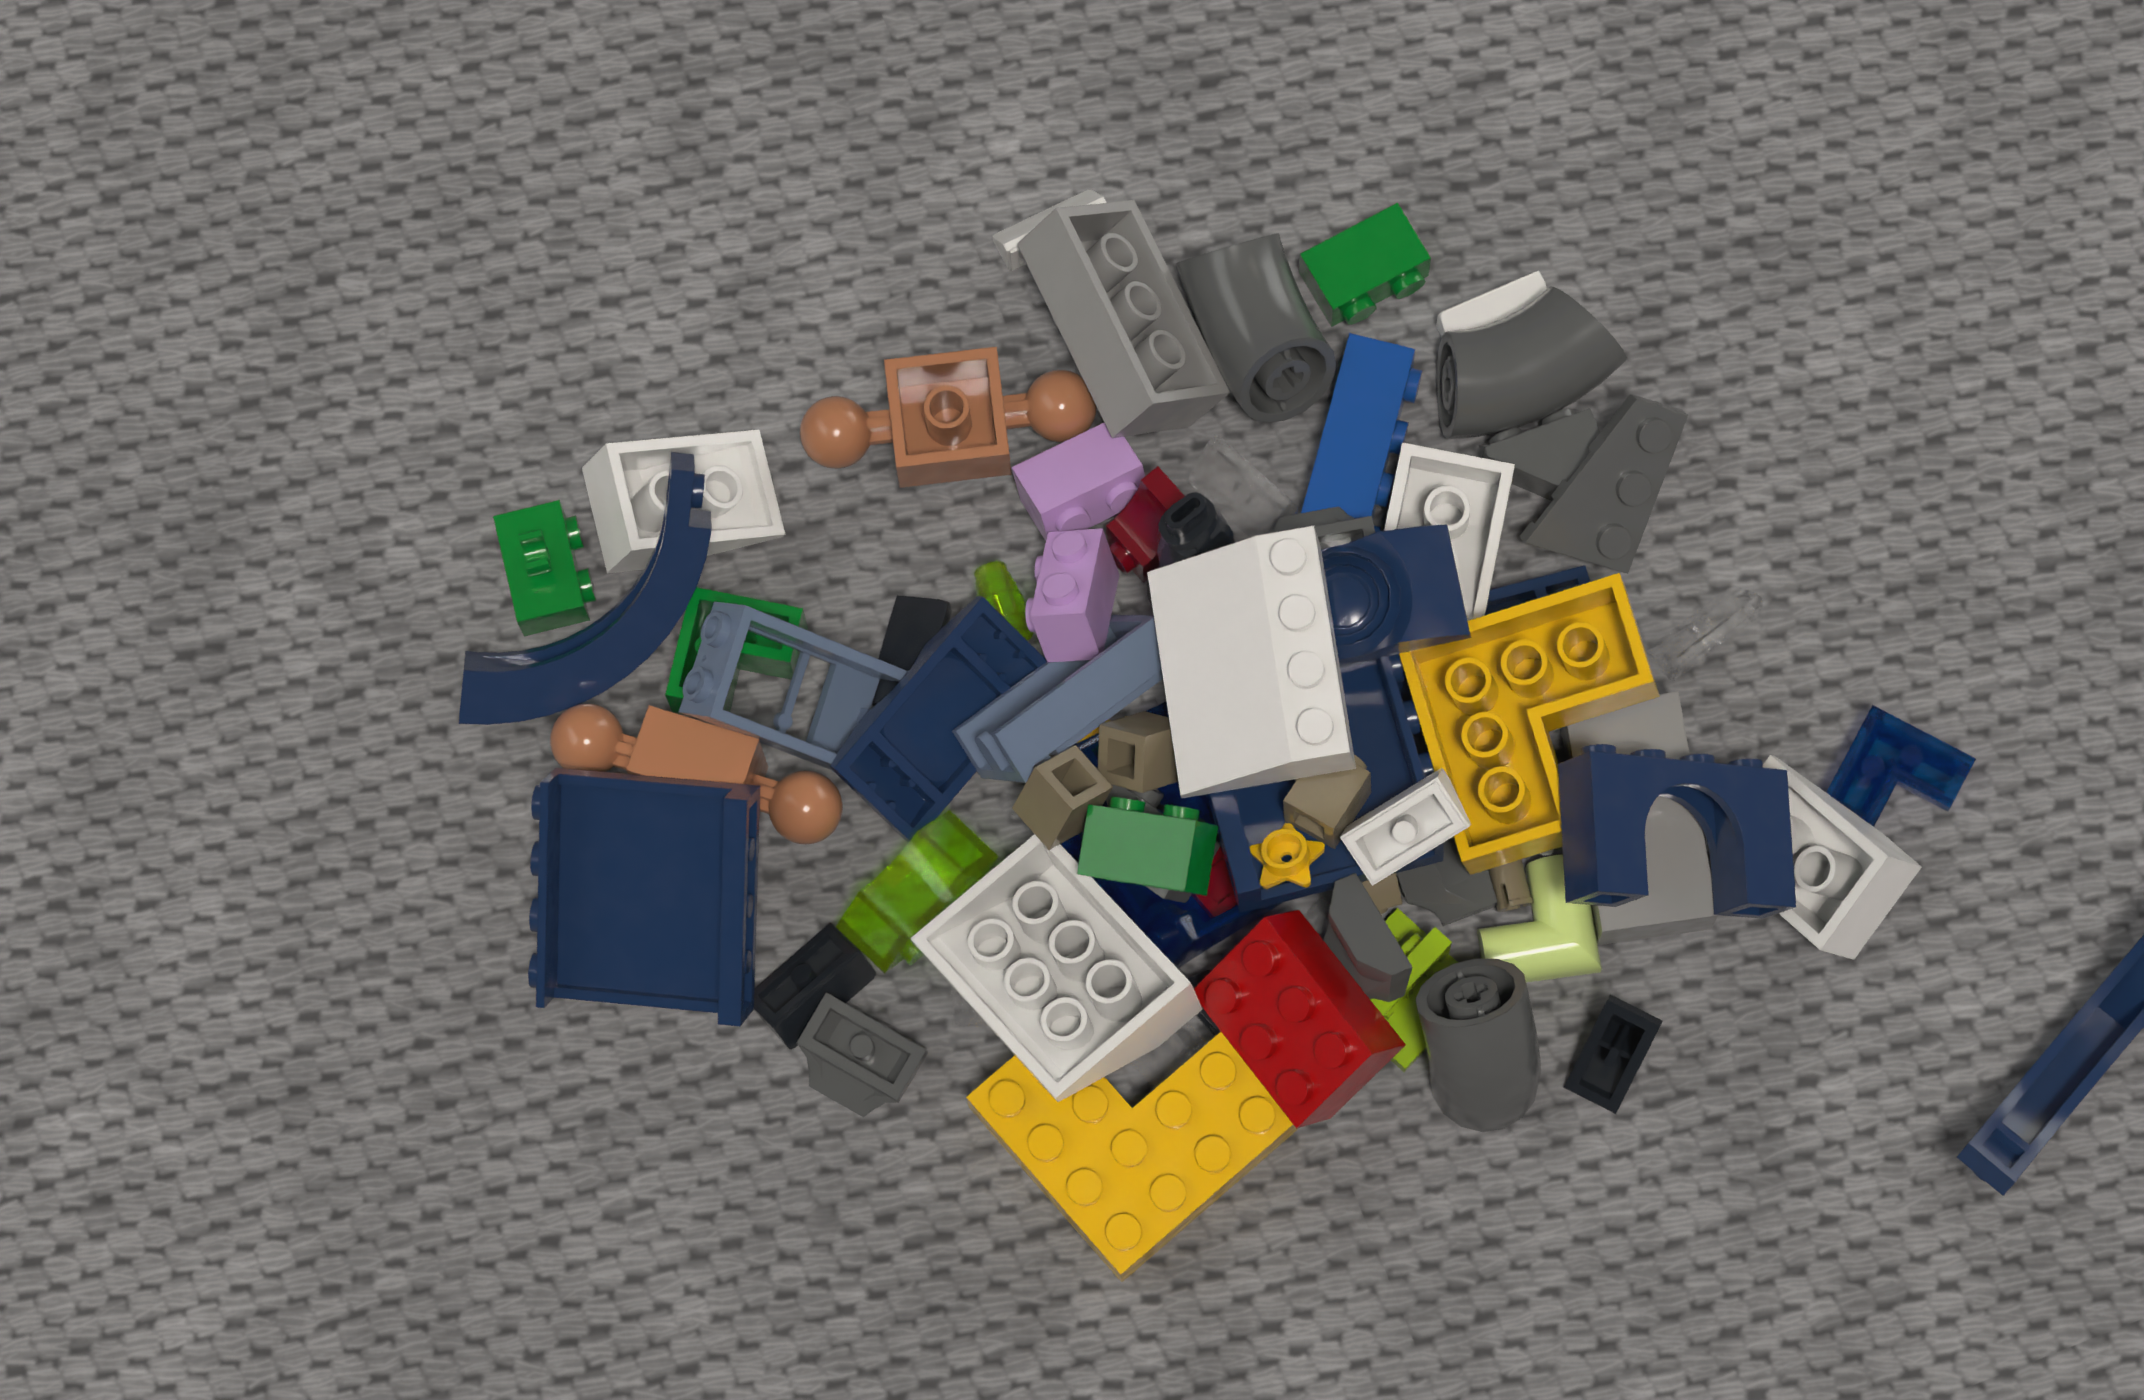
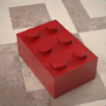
(1298, 1018)

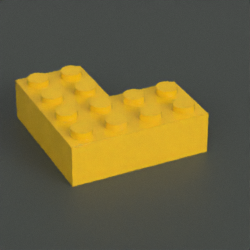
(1501, 692)
(1140, 1171)

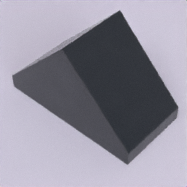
(1613, 1054)

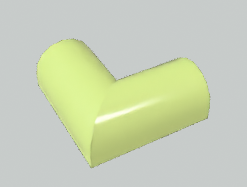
(1559, 939)

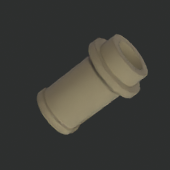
(1510, 886)

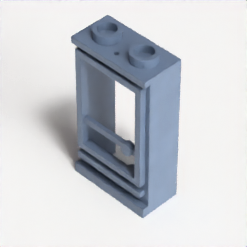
(842, 703)
(1062, 703)

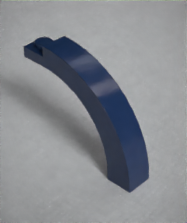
(577, 668)
(2060, 1077)

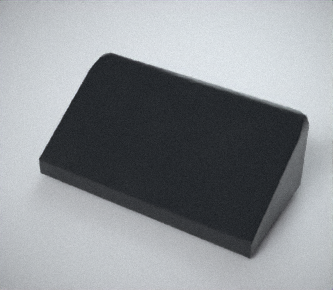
(909, 629)
(796, 988)

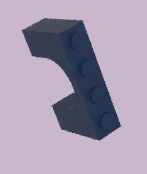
(1735, 803)

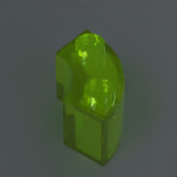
(914, 889)

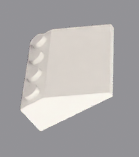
(1251, 664)
(1057, 969)

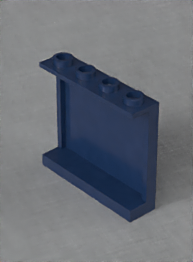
(1381, 737)
(645, 892)

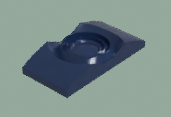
(1394, 593)
(904, 747)

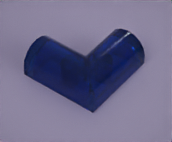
(1898, 754)

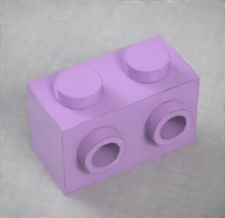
(1079, 481)
(1073, 595)

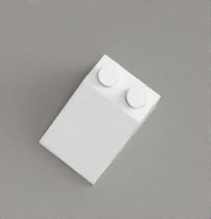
(630, 490)
(1465, 495)
(1842, 869)

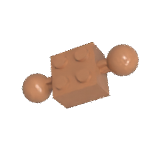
(947, 418)
(589, 737)

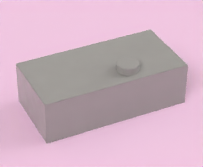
(1123, 318)
(1675, 842)

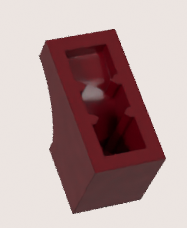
(1135, 529)

